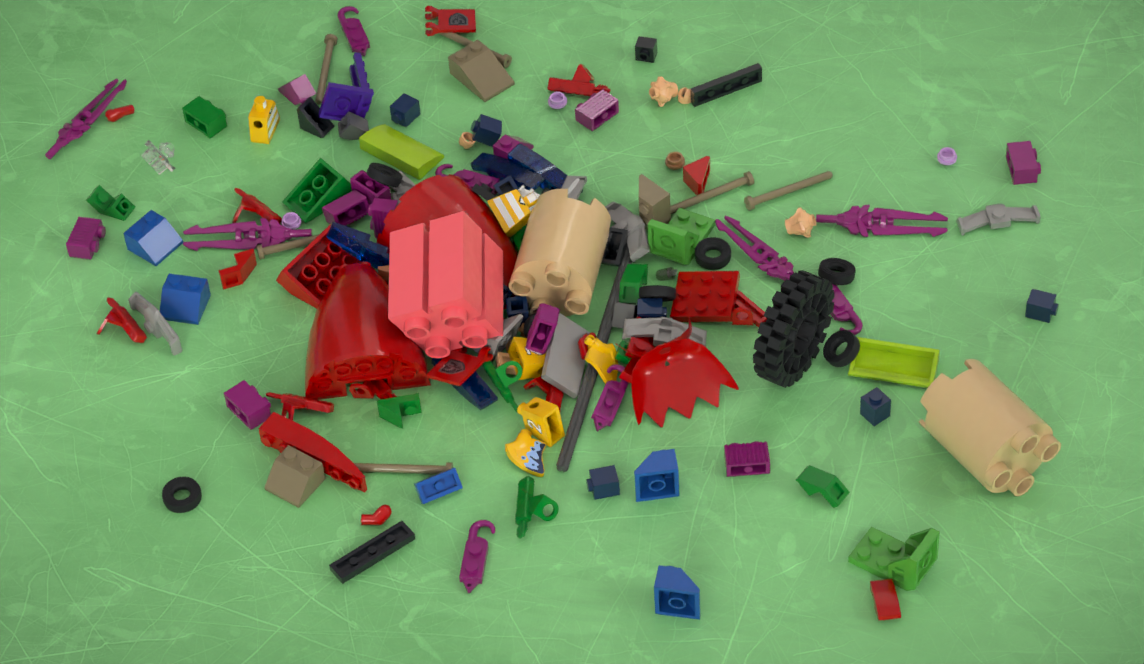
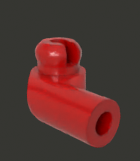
(117, 113)
(583, 348)
(377, 517)

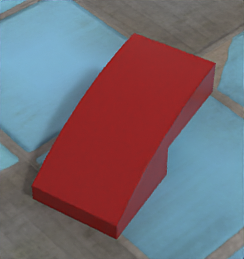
(885, 599)

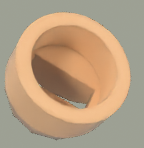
(686, 99)
(466, 136)

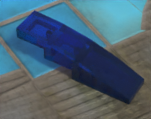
(526, 157)
(502, 168)
(358, 245)
(474, 390)

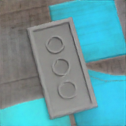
(563, 361)

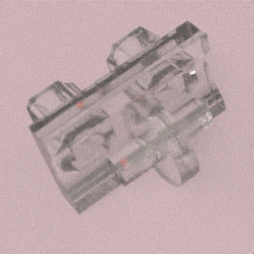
(162, 163)

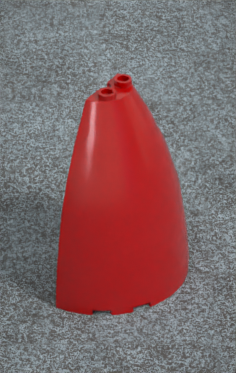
(442, 197)
(356, 339)

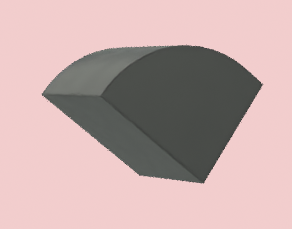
(352, 126)
(621, 312)

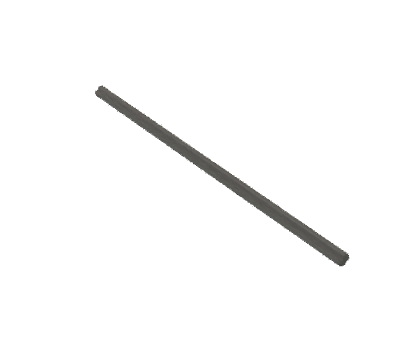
(591, 373)

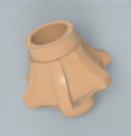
(663, 91)
(800, 223)

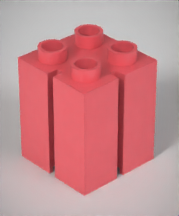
(446, 285)

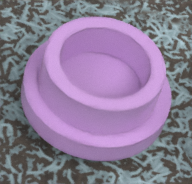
(557, 100)
(947, 156)
(291, 220)

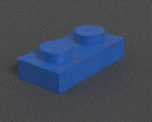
(438, 485)

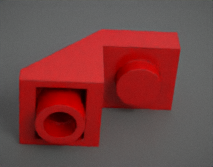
(238, 274)

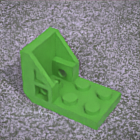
(680, 236)
(896, 560)

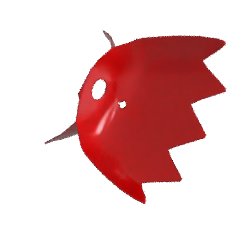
(690, 374)

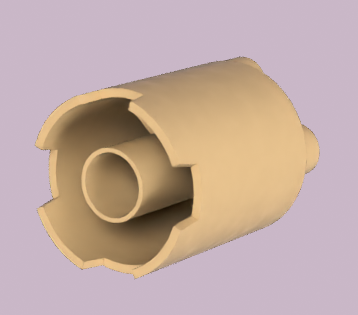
(561, 253)
(988, 429)

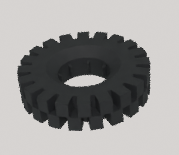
(793, 328)

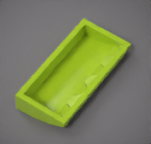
(400, 150)
(895, 363)

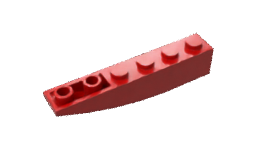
(280, 432)

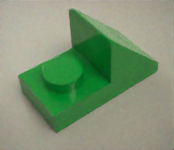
(393, 408)

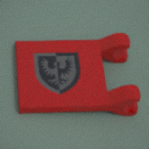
(450, 21)
(459, 366)

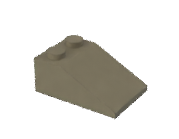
(479, 71)

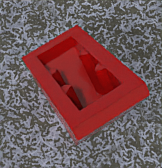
(697, 174)

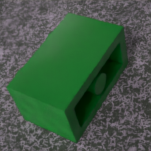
(204, 117)

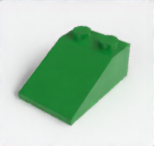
(316, 190)

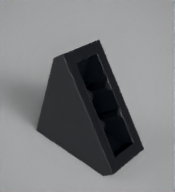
(309, 119)
(615, 247)

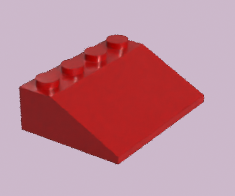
(314, 269)

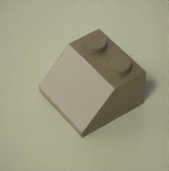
(653, 202)
(294, 476)

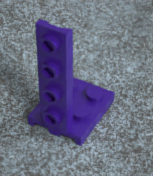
(344, 98)

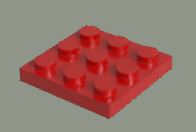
(705, 296)

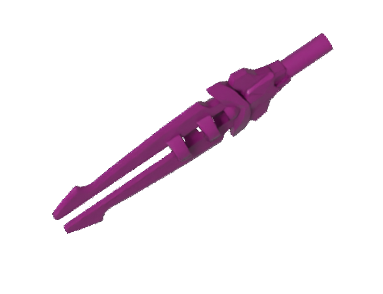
(78, 126)
(860, 220)
(268, 234)
(776, 267)

